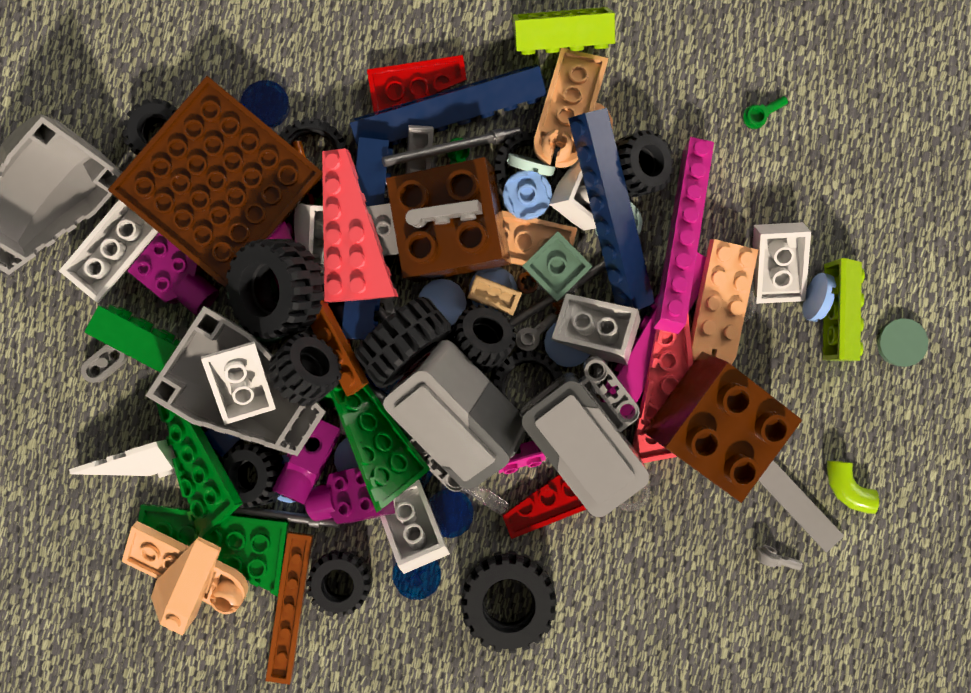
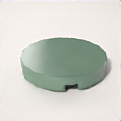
(902, 342)

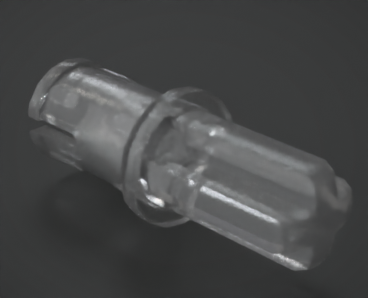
(488, 498)

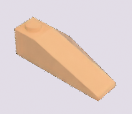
(183, 586)

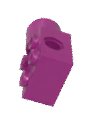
(173, 276)
(304, 470)
(344, 499)

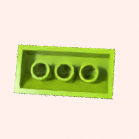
(563, 30)
(844, 322)

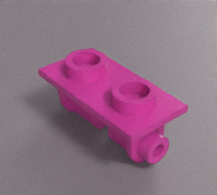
(528, 457)

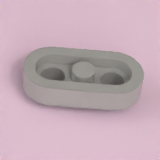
(105, 361)

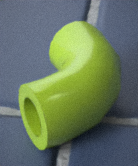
(848, 491)

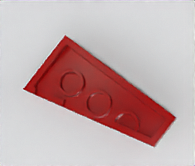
(414, 80)
(542, 507)

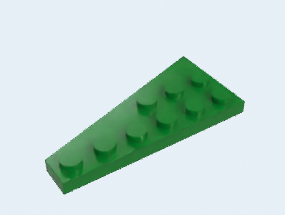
(379, 445)
(199, 474)
(246, 542)

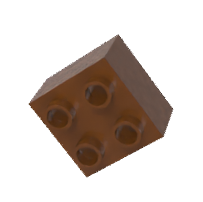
(458, 245)
(723, 425)

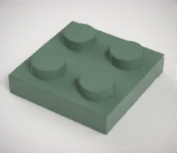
(557, 266)

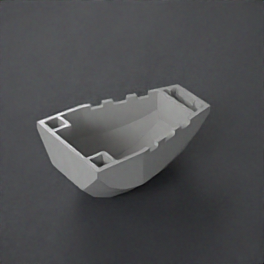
(47, 187)
(187, 391)

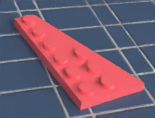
(351, 245)
(667, 366)

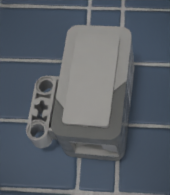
(455, 417)
(586, 437)

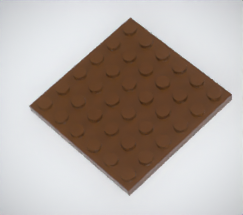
(215, 179)

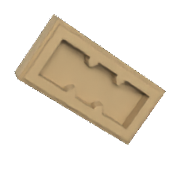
(494, 295)

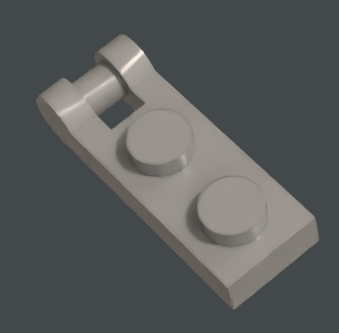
(443, 213)

